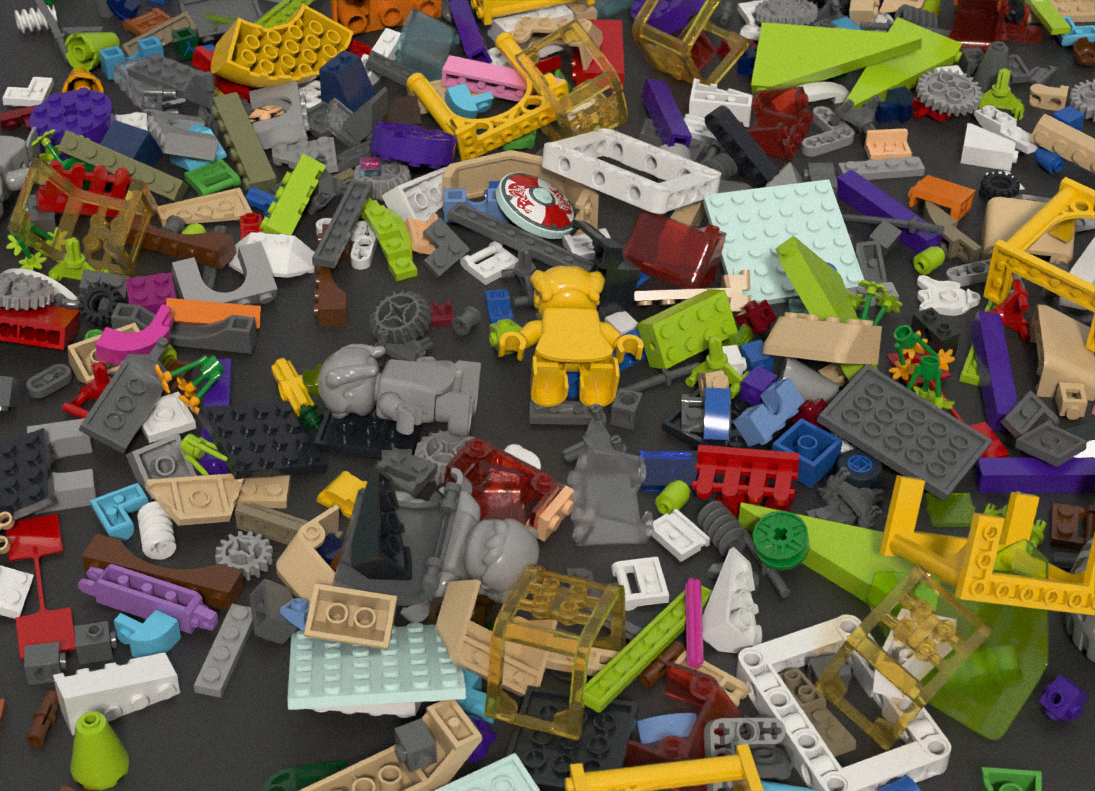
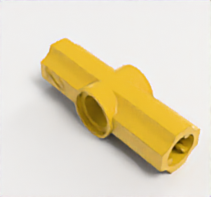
(290, 385)

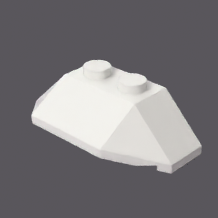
(284, 253)

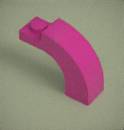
(116, 345)

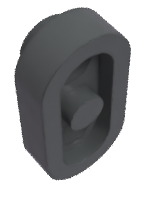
(49, 381)

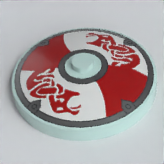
(536, 205)

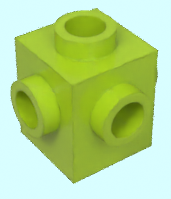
(498, 329)

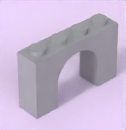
(288, 127)
(174, 137)
(257, 287)
(75, 487)

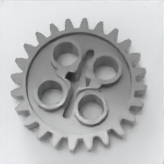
(786, 12)
(949, 92)
(1083, 98)
(24, 291)

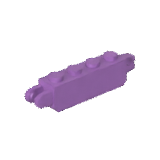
(144, 594)

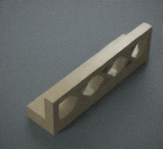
(162, 32)
(270, 523)

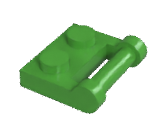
(212, 173)

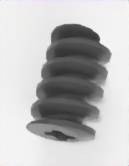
(917, 16)
(724, 164)
(721, 528)

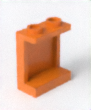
(943, 193)

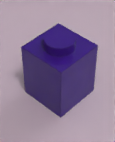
(755, 384)

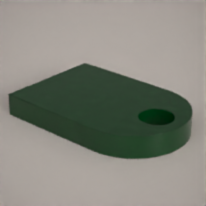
(302, 776)

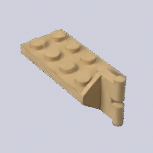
(731, 283)

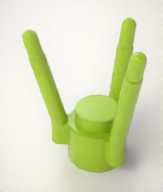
(196, 448)

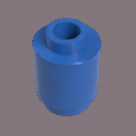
(1048, 160)

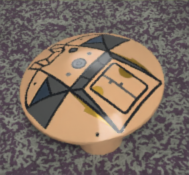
(264, 112)

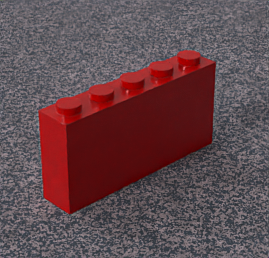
(611, 48)
(41, 327)

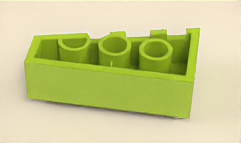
(292, 197)

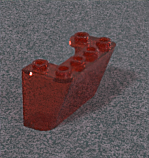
(980, 22)
(781, 120)

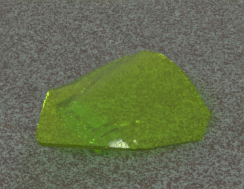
(1003, 674)

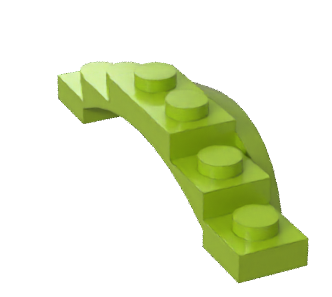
(392, 237)

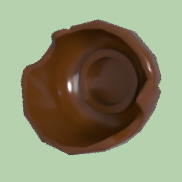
(1084, 52)

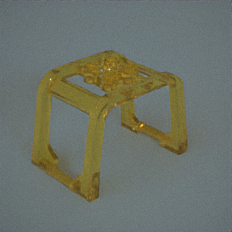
(683, 66)
(599, 114)
(113, 239)
(562, 605)
(917, 638)

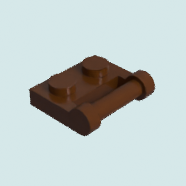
(1065, 525)

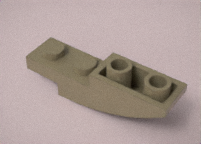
(953, 241)
(814, 706)

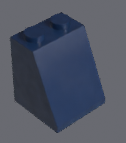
(345, 80)
(132, 143)

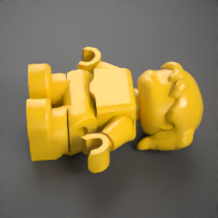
(571, 339)

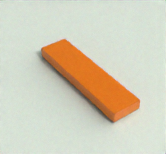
(204, 312)

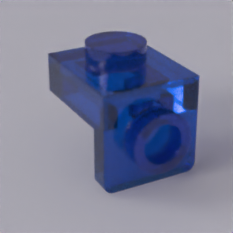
(746, 62)

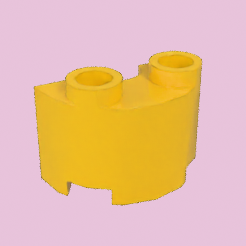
(342, 492)

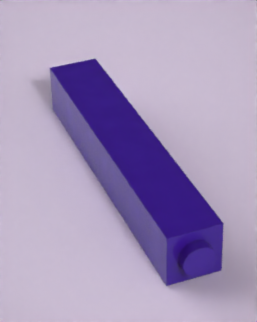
(469, 31)
(665, 113)
(874, 202)
(993, 367)
(218, 395)
(1034, 475)

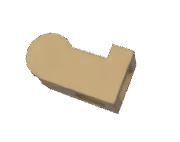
(1048, 97)

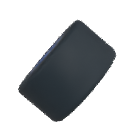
(863, 468)

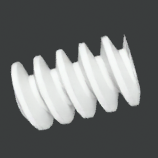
(32, 19)
(156, 531)

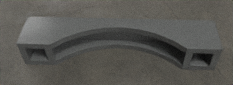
(231, 334)

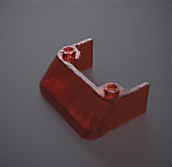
(542, 483)
(696, 689)

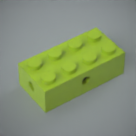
(686, 328)

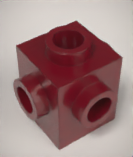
(757, 315)
(810, 412)

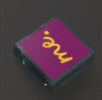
(370, 166)

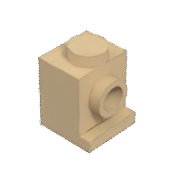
(712, 379)
(1071, 406)

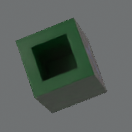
(184, 43)

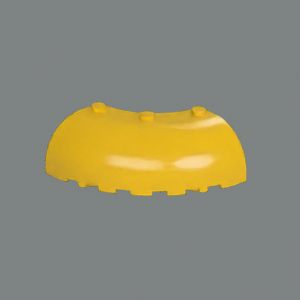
(280, 53)

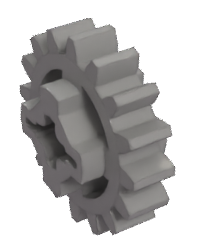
(245, 553)

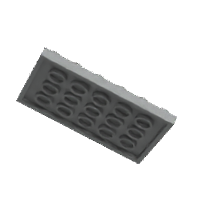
(905, 431)

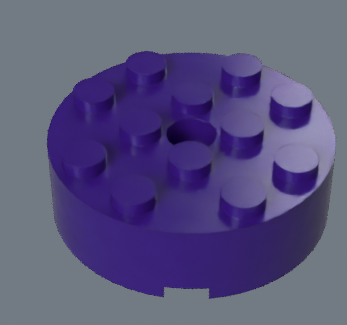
(669, 14)
(78, 111)
(412, 144)

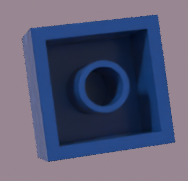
(817, 450)

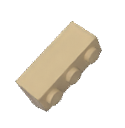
(83, 355)
(351, 616)

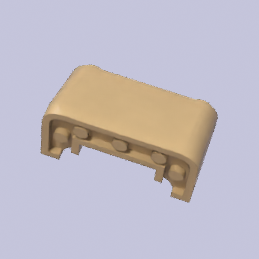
(1007, 216)
(1061, 352)

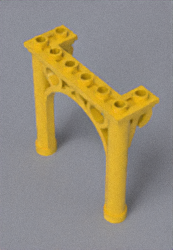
(508, 124)

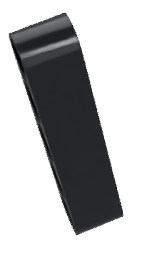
(741, 146)

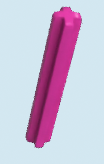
(694, 623)

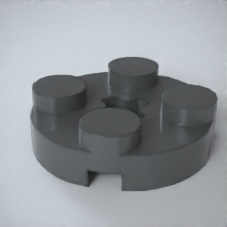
(772, 761)

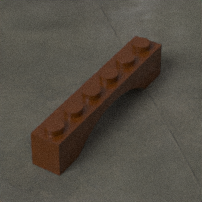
(208, 248)
(330, 298)
(216, 584)

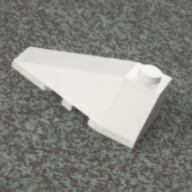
(417, 197)
(730, 612)

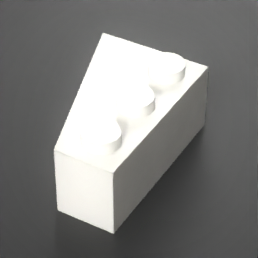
(707, 98)

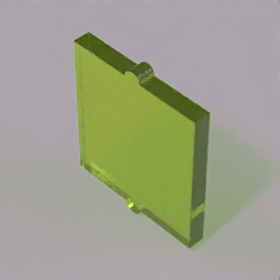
(219, 17)
(954, 512)

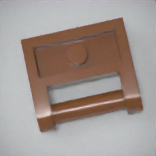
(146, 22)

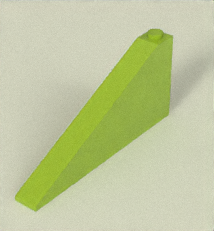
(810, 54)
(907, 68)
(818, 287)
(838, 550)

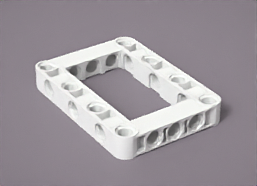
(684, 178)
(758, 666)

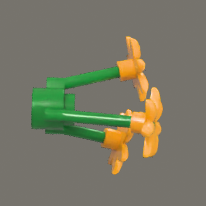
(910, 342)
(210, 369)

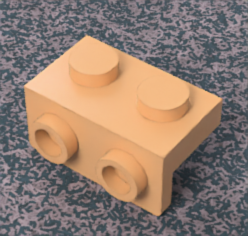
(887, 144)
(418, 241)
(555, 513)

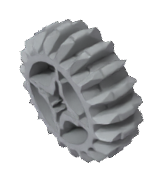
(392, 175)
(440, 450)

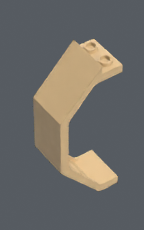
(477, 173)

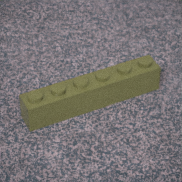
(243, 142)
(96, 154)

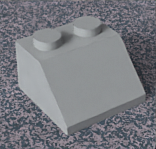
(160, 461)

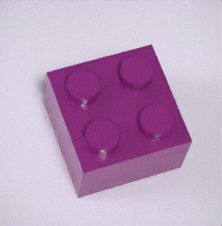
(150, 290)

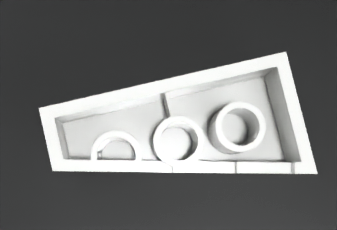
(907, 658)

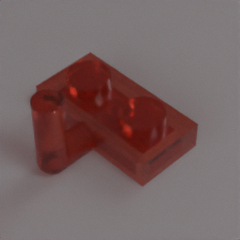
(1022, 32)

